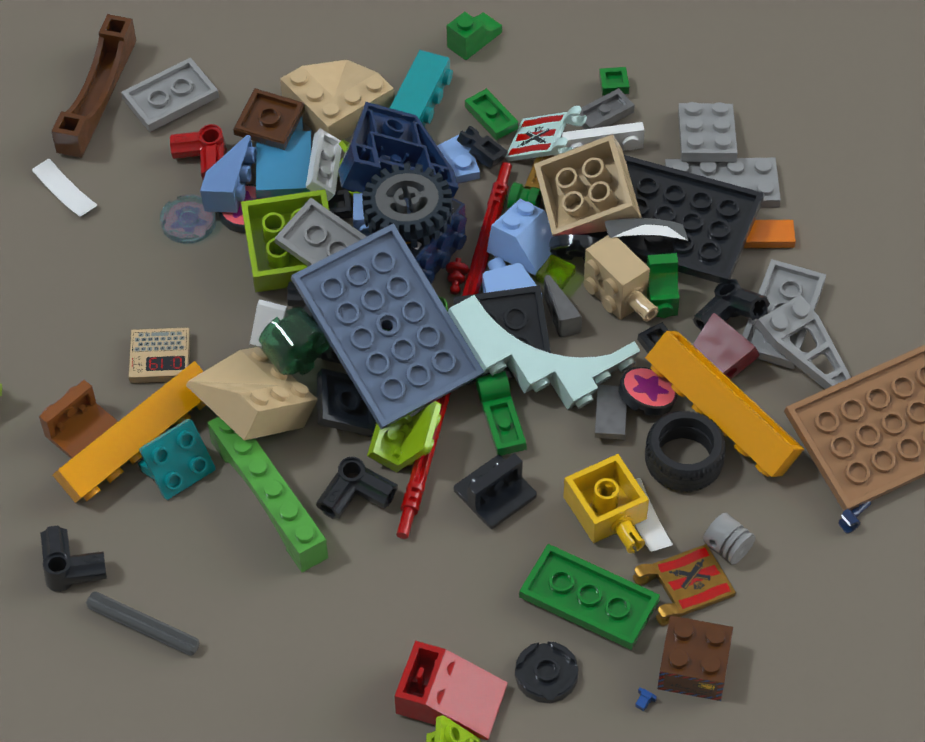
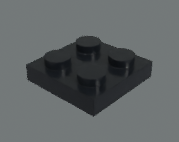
(341, 404)

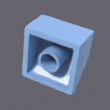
(521, 236)

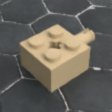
(618, 279)

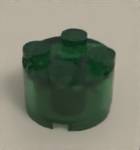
(293, 342)

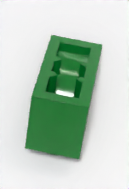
(470, 34)
(663, 284)

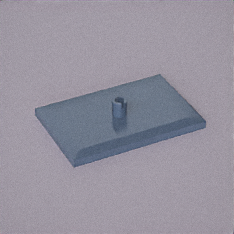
(384, 287)

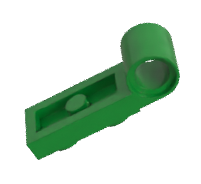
(500, 413)

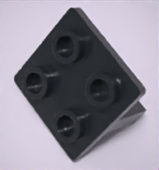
(496, 490)

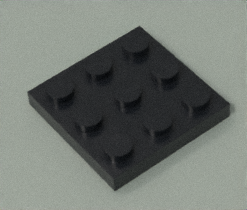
(519, 313)

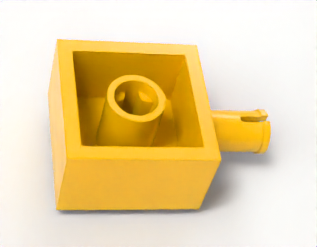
(608, 501)

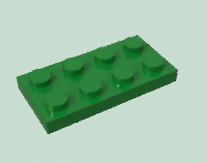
(589, 596)

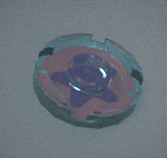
(186, 219)

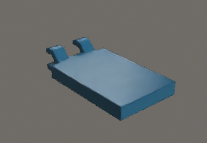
(286, 170)

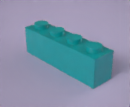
(423, 86)

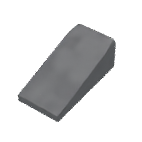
(563, 312)

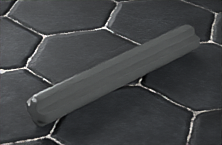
(143, 623)

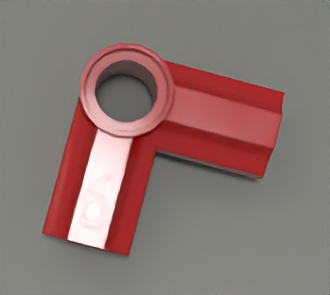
(207, 143)

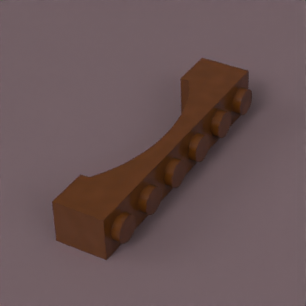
(77, 125)

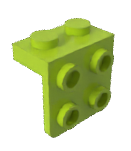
(405, 439)

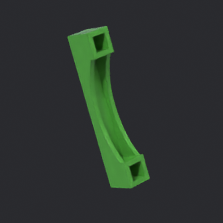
(294, 525)

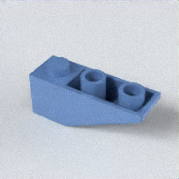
(226, 179)

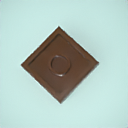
(269, 118)

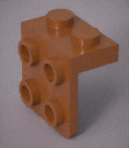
(75, 420)

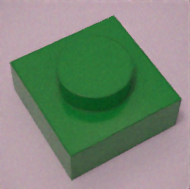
(613, 79)

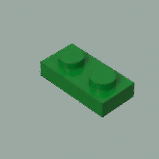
(491, 114)

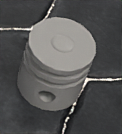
(729, 538)

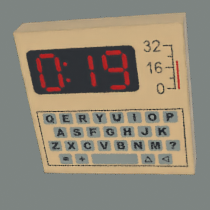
(158, 354)

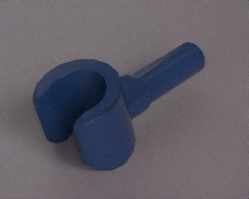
(849, 518)

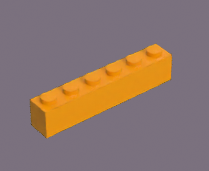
(724, 403)
(123, 440)

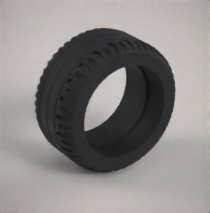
(687, 426)

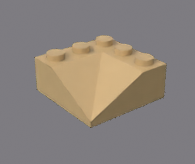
(336, 94)
(587, 188)
(253, 395)

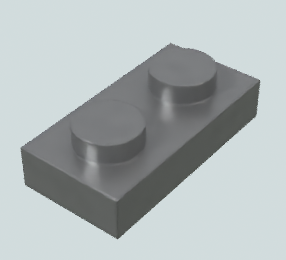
(607, 110)

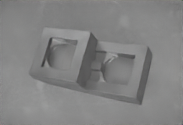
(610, 413)

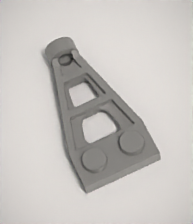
(792, 318)

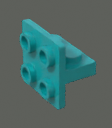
(176, 459)

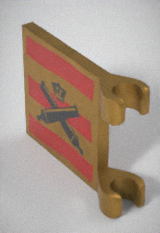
(690, 581)

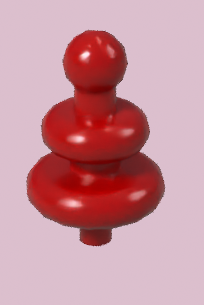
(456, 274)

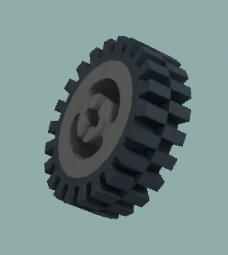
(427, 200)

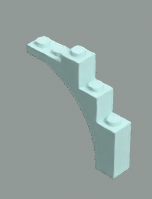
(571, 377)

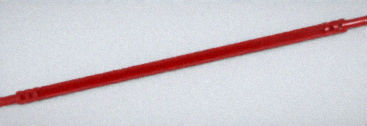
(421, 467)

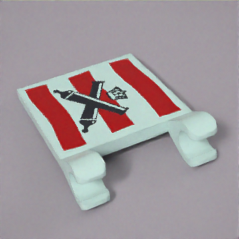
(542, 134)

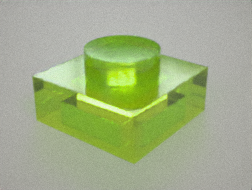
(558, 269)

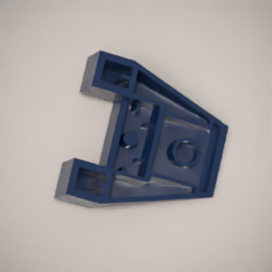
(388, 139)

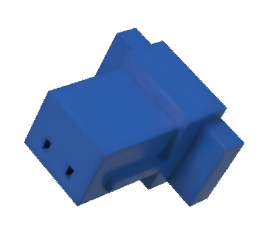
(644, 699)

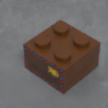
(695, 658)

